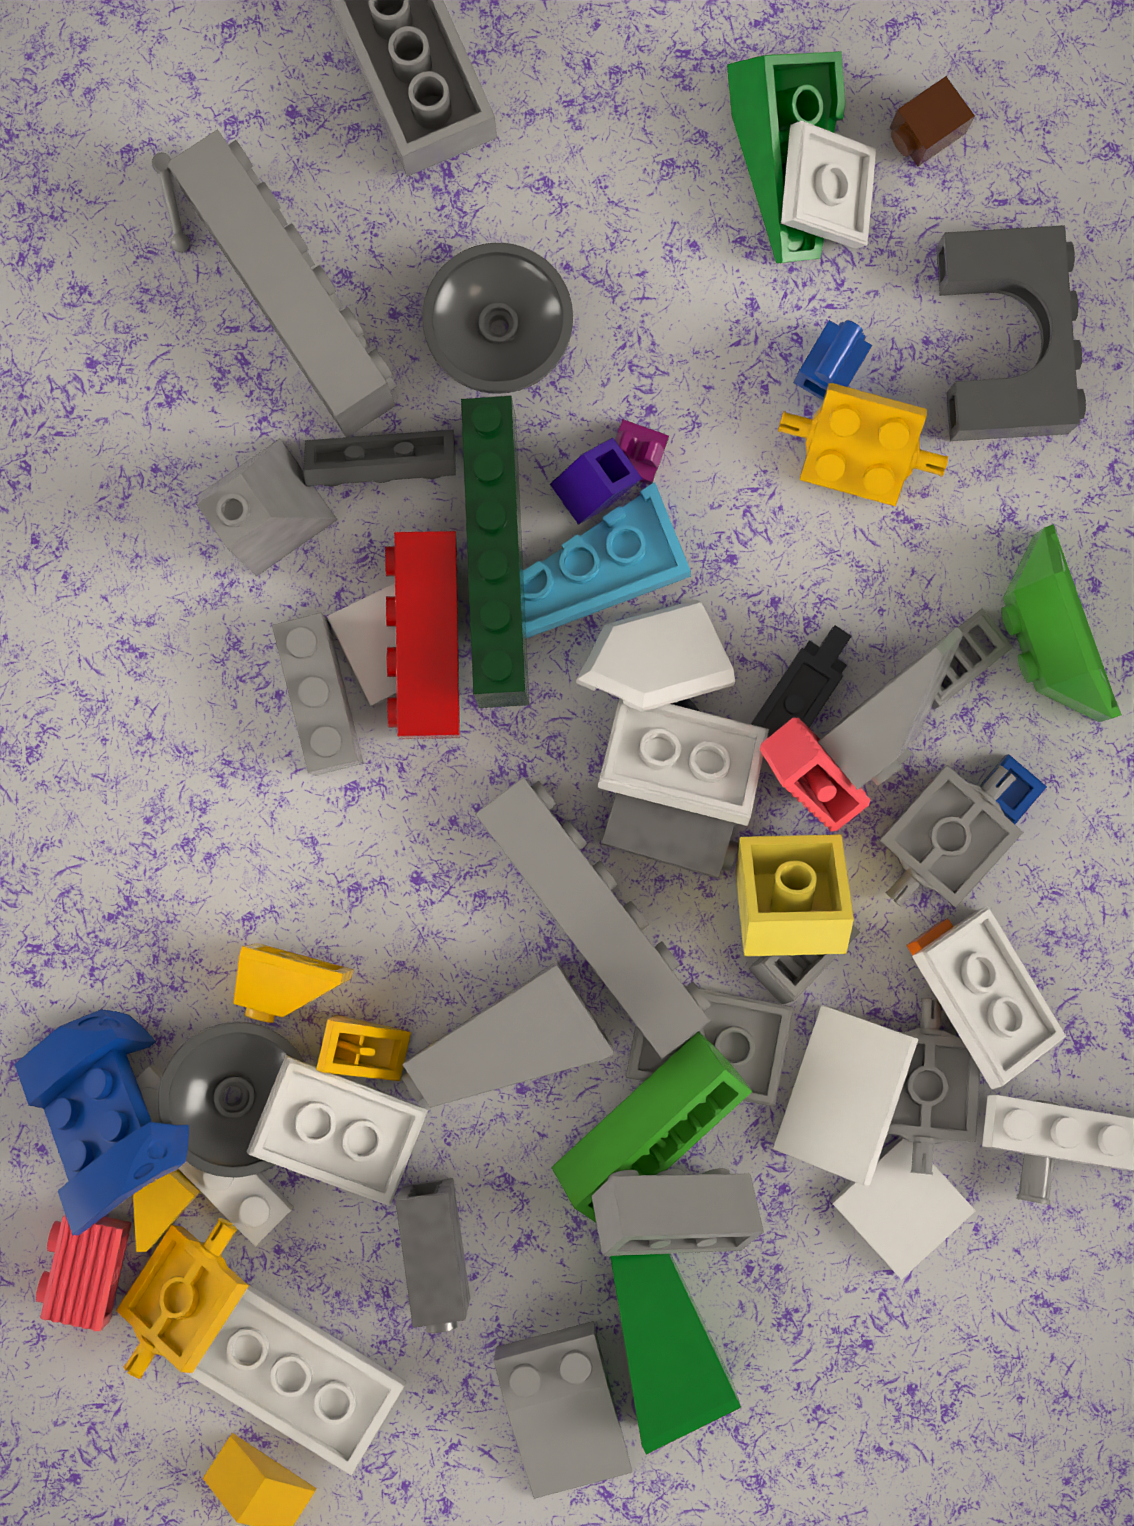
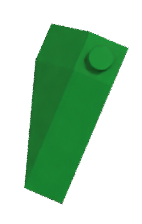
(765, 100)

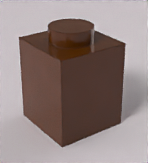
(930, 122)

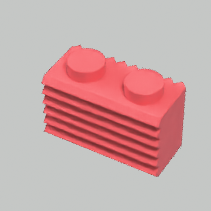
(812, 775)
(83, 1273)

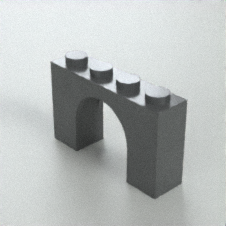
(1035, 270)

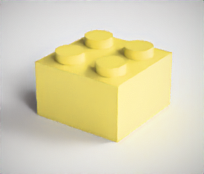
(793, 895)

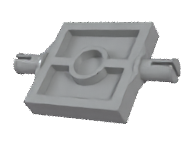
(950, 836)
(938, 1091)

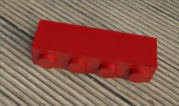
(425, 635)

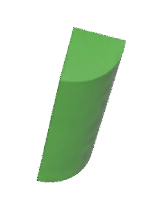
(654, 1122)

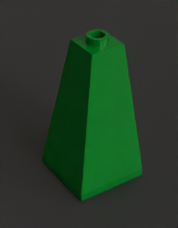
(669, 1352)

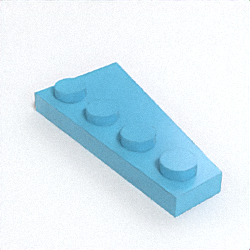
(606, 565)

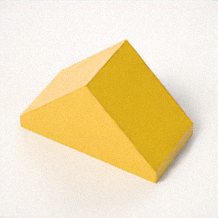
(363, 1049)
(160, 1206)
(256, 1486)

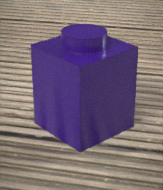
(595, 481)

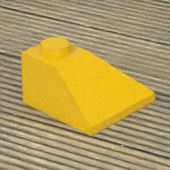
(280, 981)

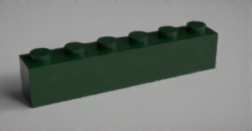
(494, 552)

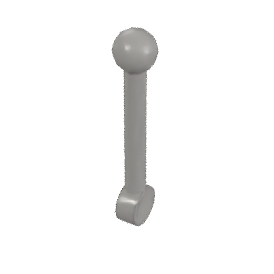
(179, 241)

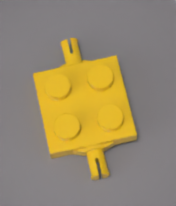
(863, 444)
(181, 1299)

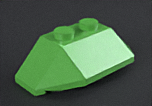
(1054, 631)

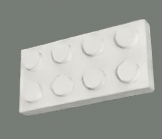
(299, 1379)

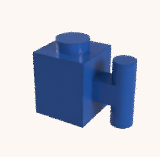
(833, 358)

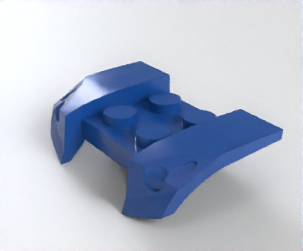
(99, 1114)

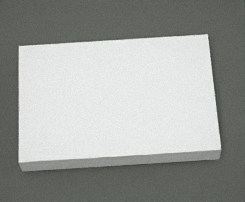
(684, 760)
(989, 997)
(845, 1095)
(337, 1131)

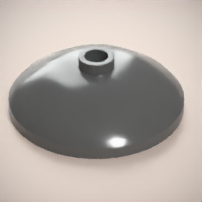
(490, 286)
(194, 1089)

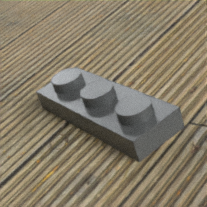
(379, 458)

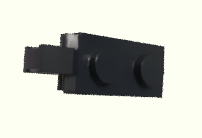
(805, 683)

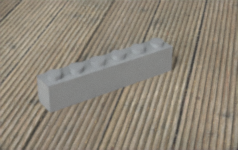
(593, 917)

